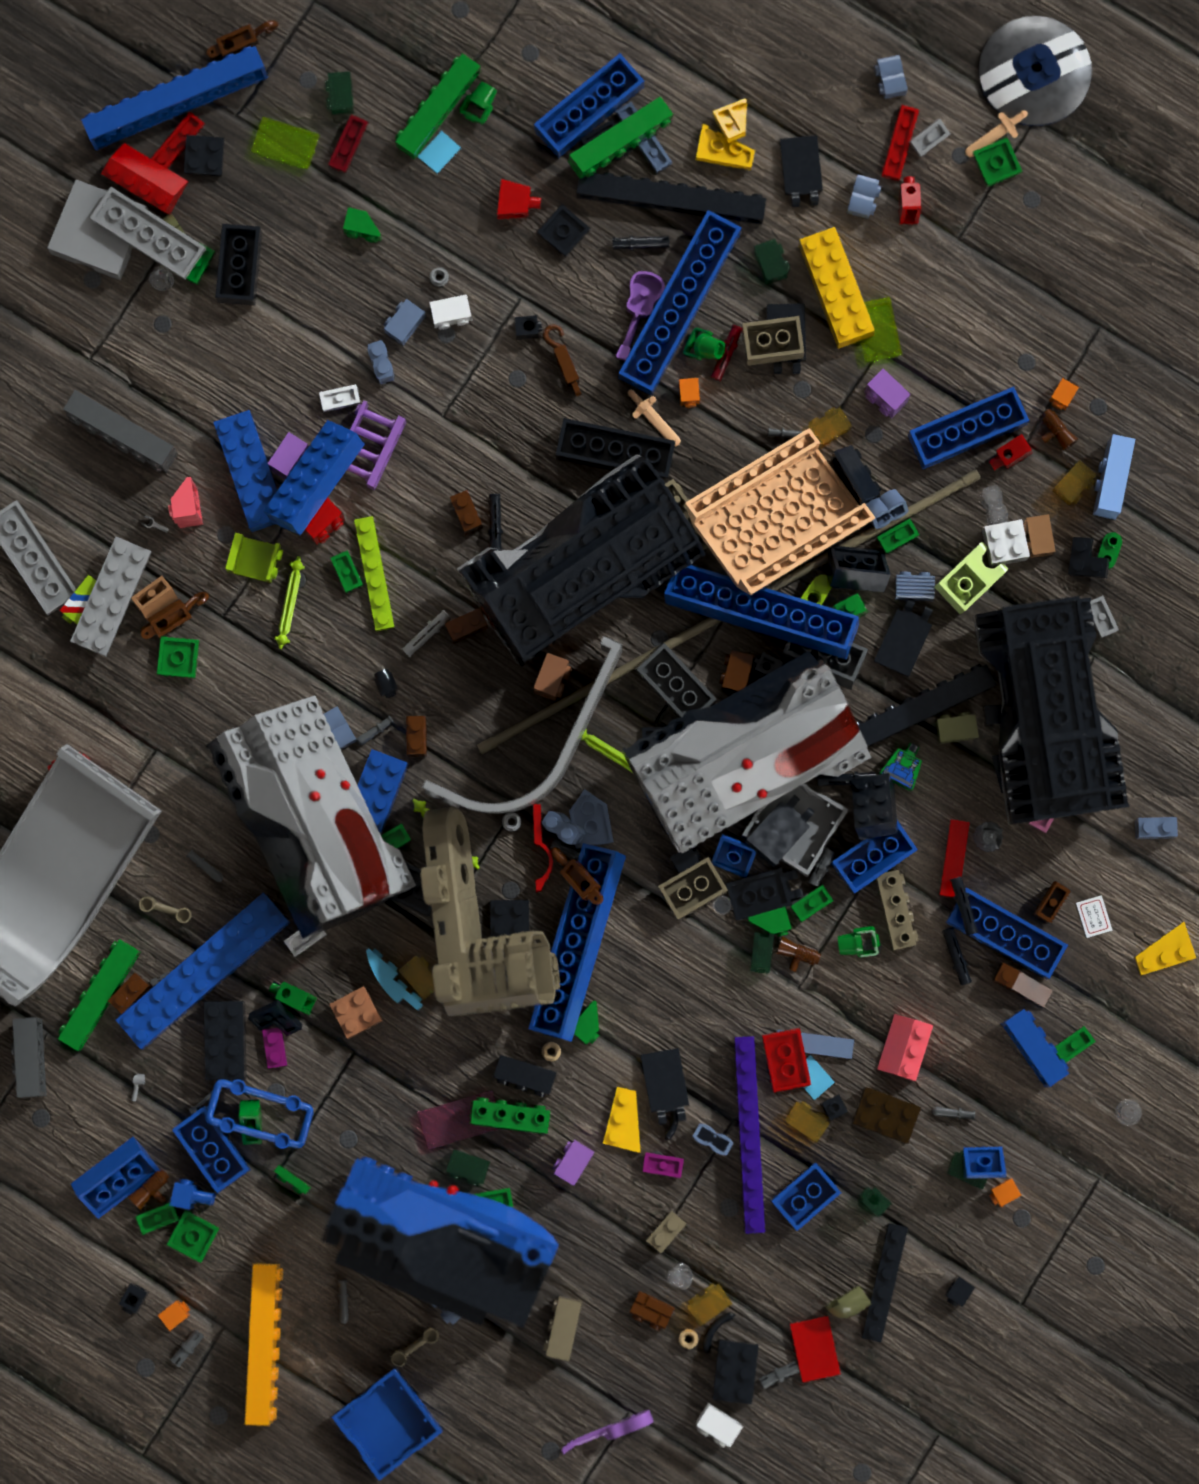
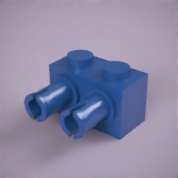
(186, 1194)

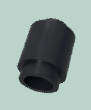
(386, 683)

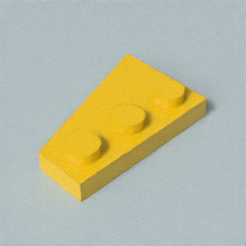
(715, 149)
(1167, 951)
(623, 1121)

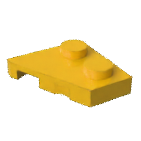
(732, 120)

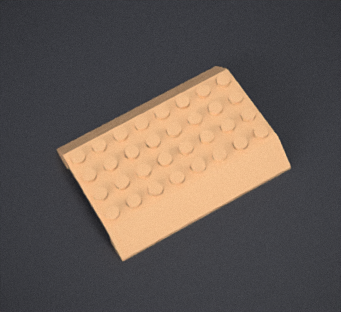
(776, 513)

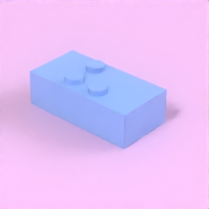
(1114, 476)

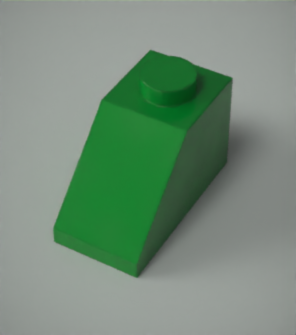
(772, 922)
(588, 1024)
(251, 1117)

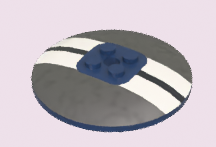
(1046, 94)

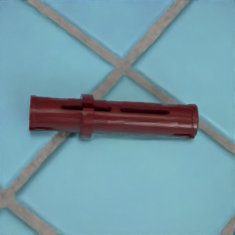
(717, 372)

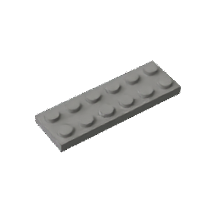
(148, 233)
(34, 559)
(110, 596)

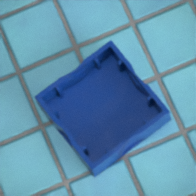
(387, 1423)

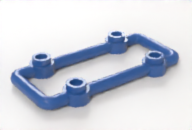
(228, 1125)

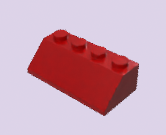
(145, 178)

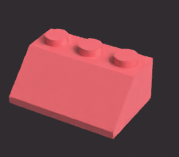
(185, 505)
(905, 1047)

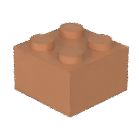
(551, 677)
(356, 1012)

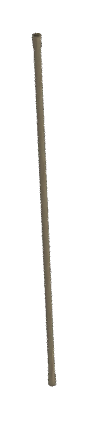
(493, 742)

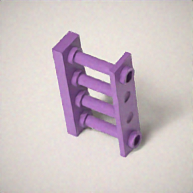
(388, 443)

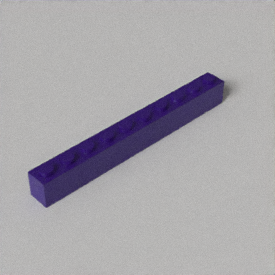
(749, 1135)

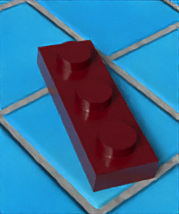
(348, 143)

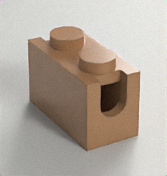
(1039, 536)
(154, 597)

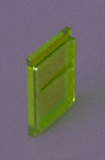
(285, 143)
(885, 340)

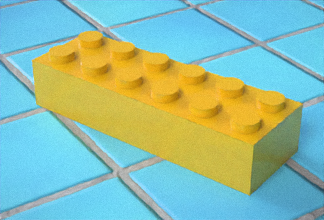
(836, 287)

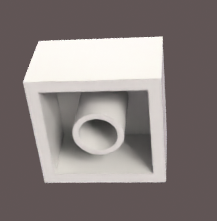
(1006, 543)
(719, 1425)

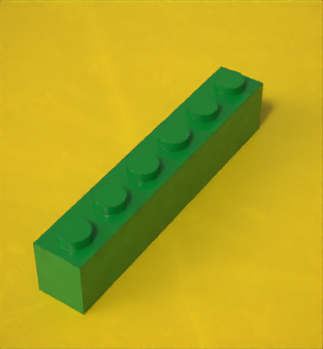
(438, 105)
(620, 138)
(95, 1000)

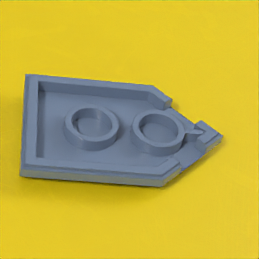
(593, 818)

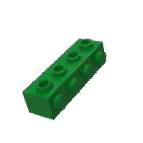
(509, 1117)

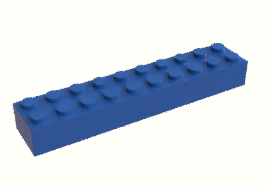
(174, 97)
(679, 303)
(763, 611)
(579, 943)
(202, 971)

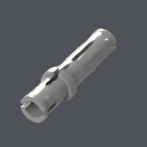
(443, 617)

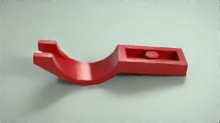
(540, 883)

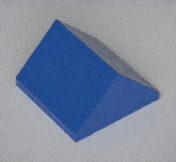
(733, 856)
(984, 1162)

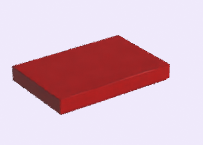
(786, 1060)
(815, 1349)

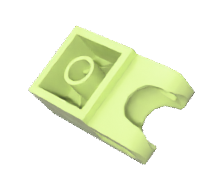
(974, 576)

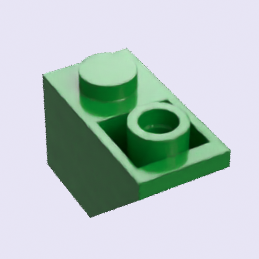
(360, 224)

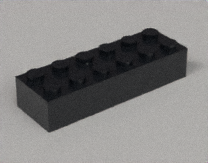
(611, 447)

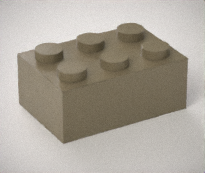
(773, 340)
(692, 888)
(562, 1328)

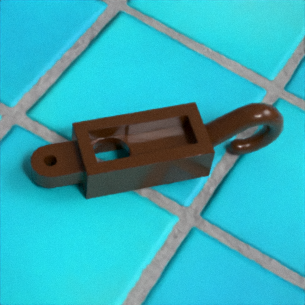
(242, 38)
(563, 359)
(174, 614)
(575, 875)

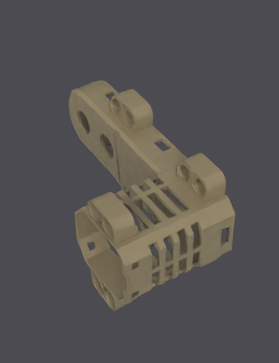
(465, 968)

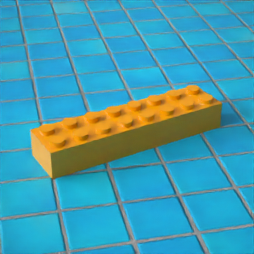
(262, 1344)

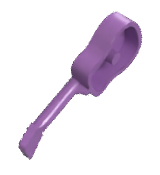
(644, 294)
(614, 1430)

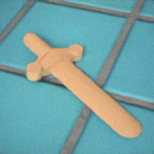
(1006, 126)
(644, 407)

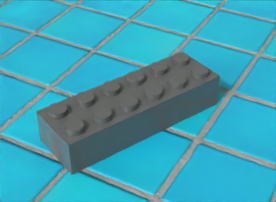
(120, 431)

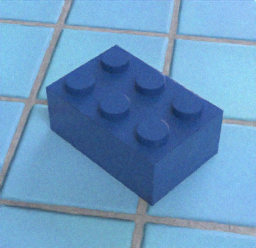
(805, 1196)

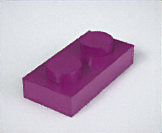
(274, 1048)
(663, 1165)

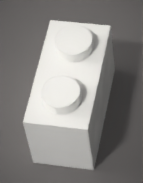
(451, 312)

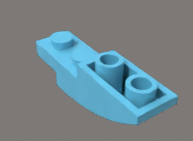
(386, 975)

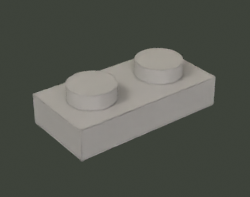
(929, 137)
(1103, 618)

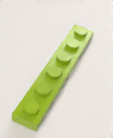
(374, 573)

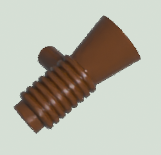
(1058, 429)
(798, 953)
(149, 1189)

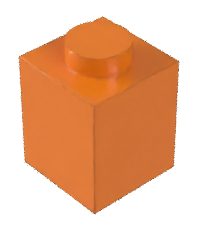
(689, 392)
(1063, 394)
(1004, 1192)
(175, 1314)

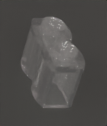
(992, 501)

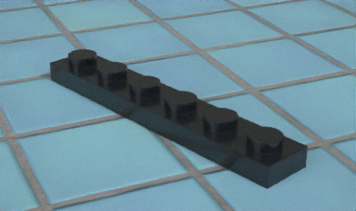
(884, 1282)

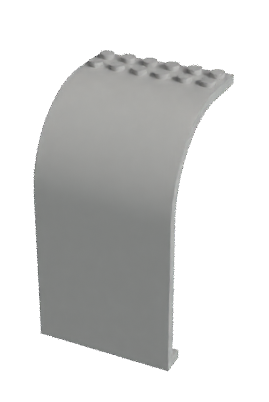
(614, 652)
(63, 867)

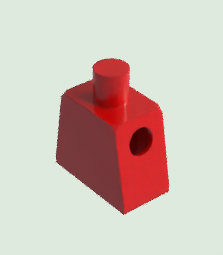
(515, 200)
(909, 201)
(1019, 449)

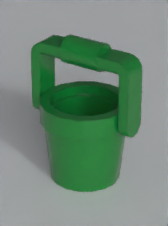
(483, 98)
(704, 346)
(852, 942)

